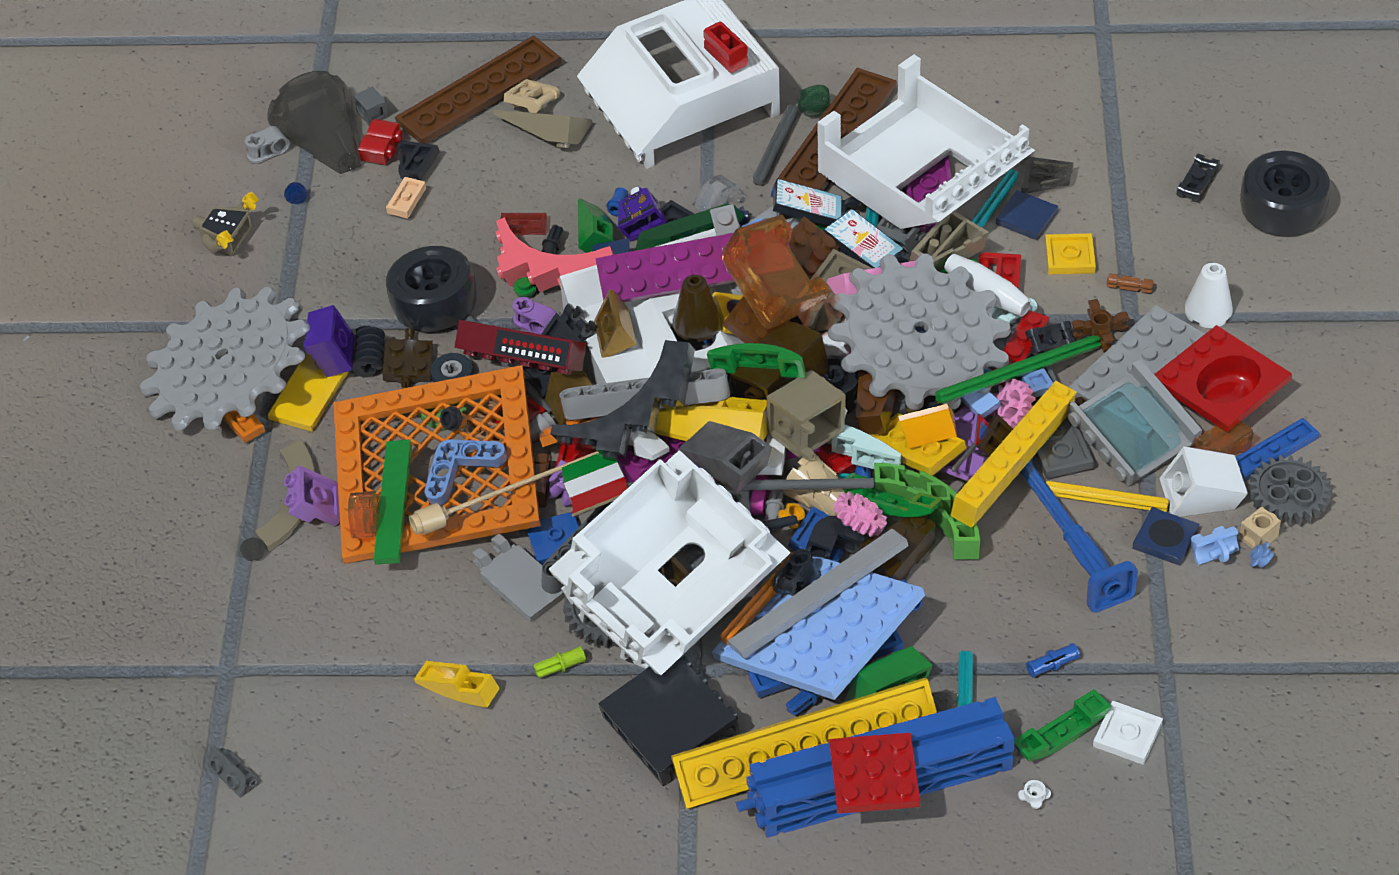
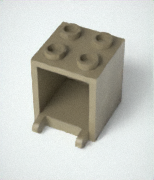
(806, 414)

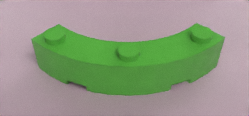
(907, 483)

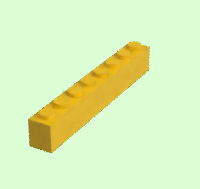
(1012, 454)

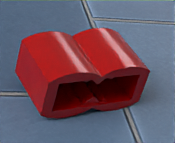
(380, 141)

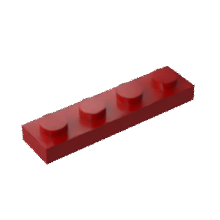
(1019, 346)

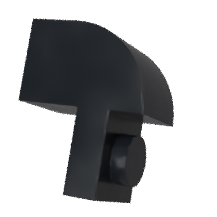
(830, 533)

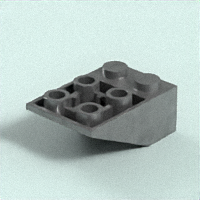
(727, 454)

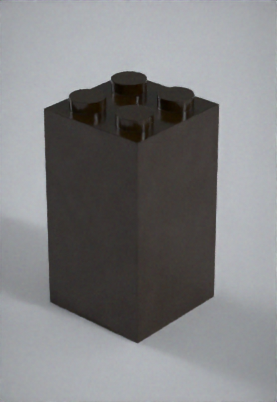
(761, 382)

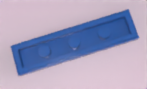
(1282, 443)

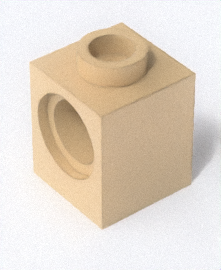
(1259, 528)

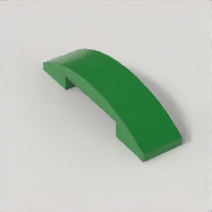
(757, 356)
(897, 505)
(1065, 729)

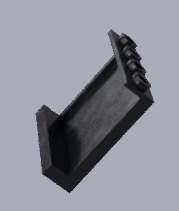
(667, 715)

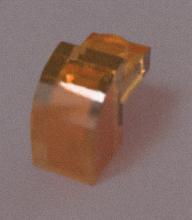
(363, 514)

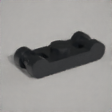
(1198, 179)
(1049, 337)

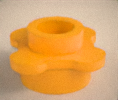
(793, 509)

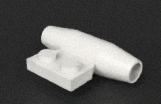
(981, 279)

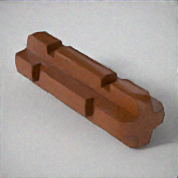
(1130, 283)

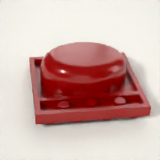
(1222, 378)

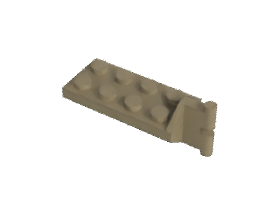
(823, 314)

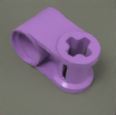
(533, 316)

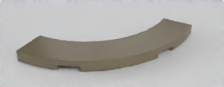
(282, 523)

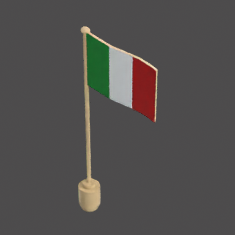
(587, 480)

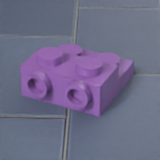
(312, 496)

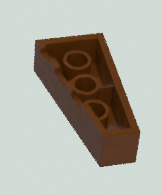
(871, 411)

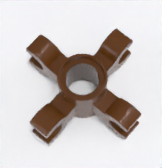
(1100, 324)

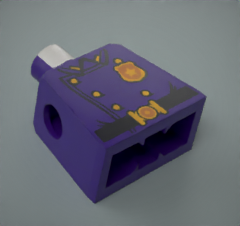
(639, 213)

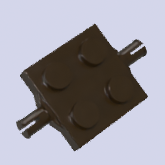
(407, 360)

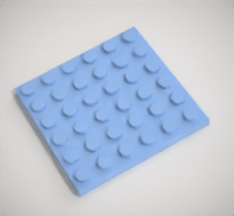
(835, 639)

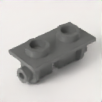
(225, 765)

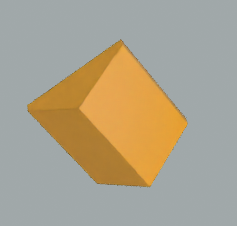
(928, 425)

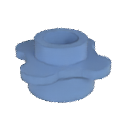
(1261, 555)

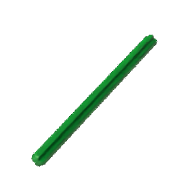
(1017, 369)

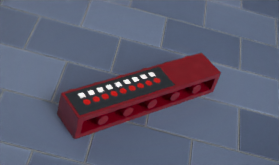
(521, 346)

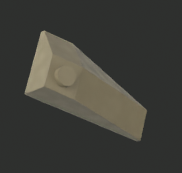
(553, 128)

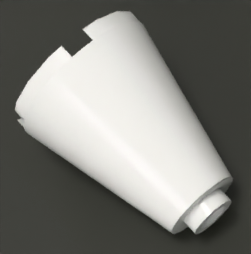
(1210, 297)

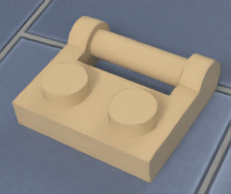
(526, 93)

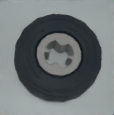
(448, 363)

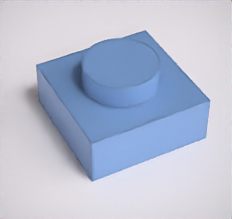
(1038, 381)

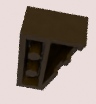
(920, 538)

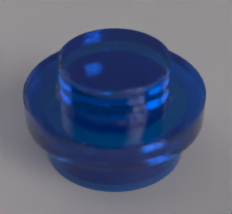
(295, 193)

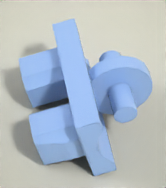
(1216, 545)

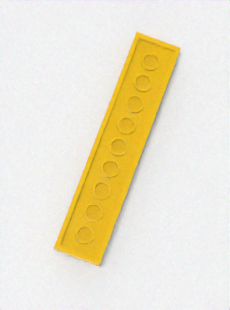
(722, 766)

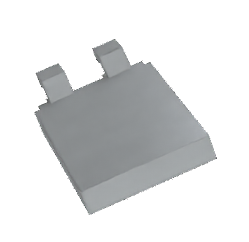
(516, 578)

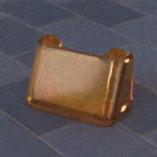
(771, 273)

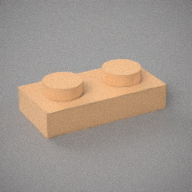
(406, 197)

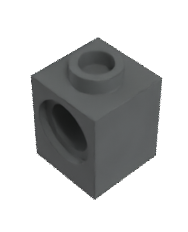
(370, 105)

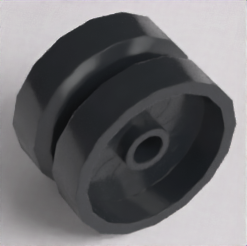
(843, 380)

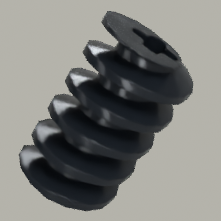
(368, 351)

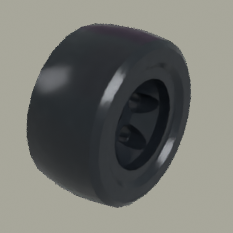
(1281, 207)
(435, 303)

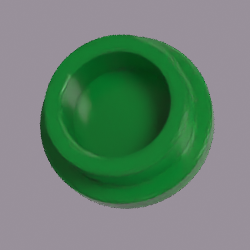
(523, 288)

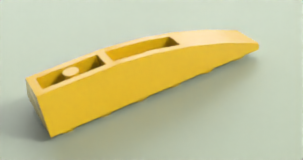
(734, 412)

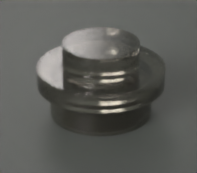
(252, 549)

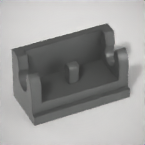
(905, 237)

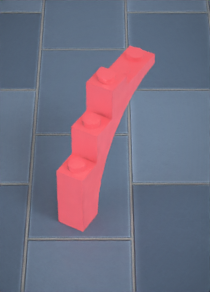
(540, 267)

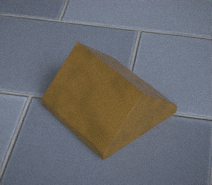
(614, 326)
(558, 383)

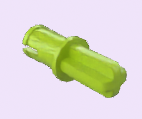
(559, 662)

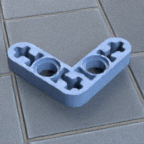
(456, 458)

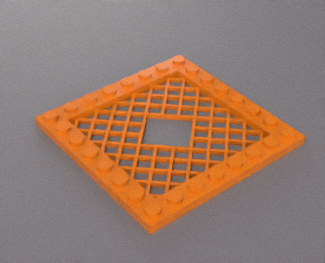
(516, 514)

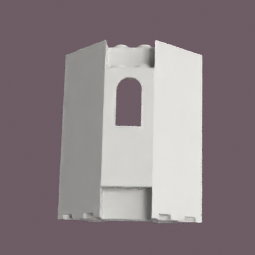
(618, 555)

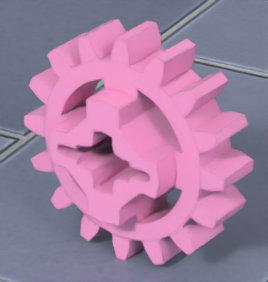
(1014, 401)
(860, 514)

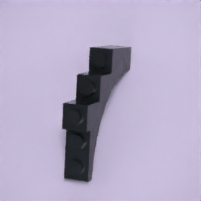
(640, 414)

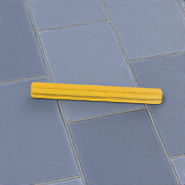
(1107, 496)

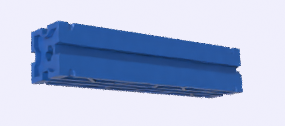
(947, 751)

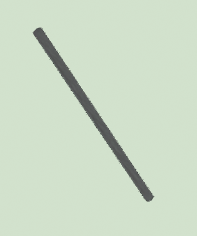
(794, 484)

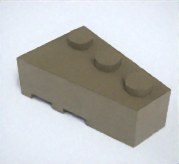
(951, 236)

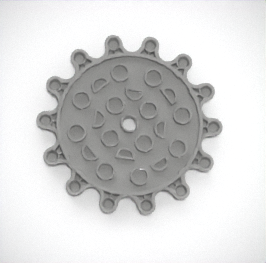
(884, 336)
(258, 348)

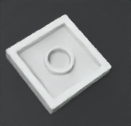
(1128, 732)

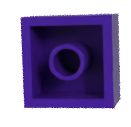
(330, 341)

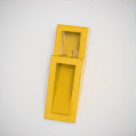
(457, 683)

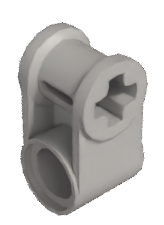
(267, 144)

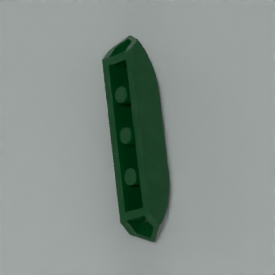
(679, 229)

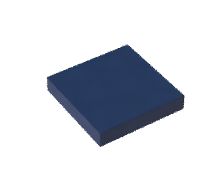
(1026, 214)

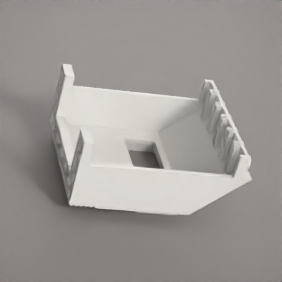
(653, 109)
(911, 139)

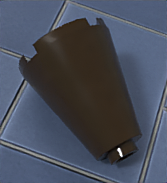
(696, 310)

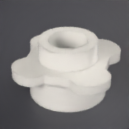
(1034, 787)

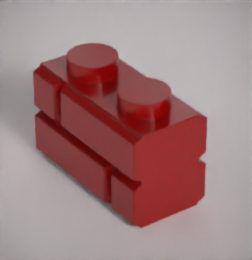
(725, 47)

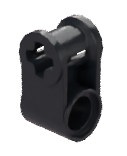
(796, 573)

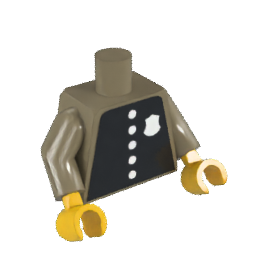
(226, 227)

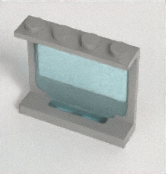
(1135, 424)

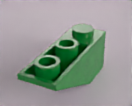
(592, 226)

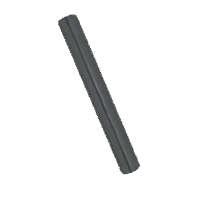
(775, 144)

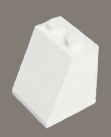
(1202, 482)

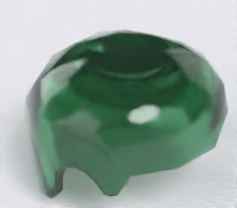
(814, 100)

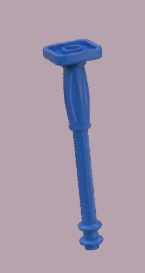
(1107, 583)

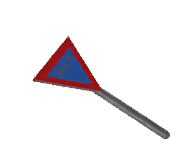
(981, 425)

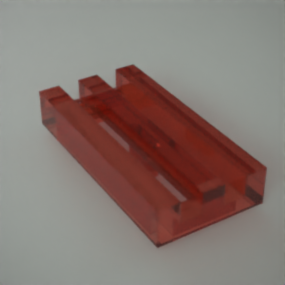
(526, 223)

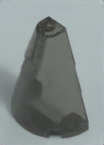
(319, 118)

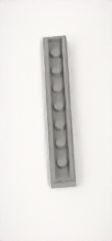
(817, 593)

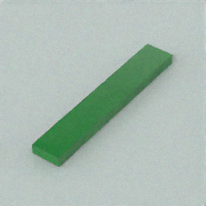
(392, 502)

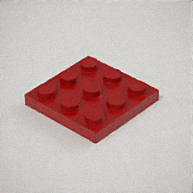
(874, 773)

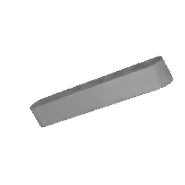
(605, 398)

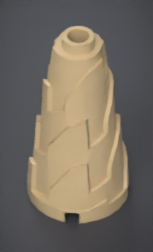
(819, 498)

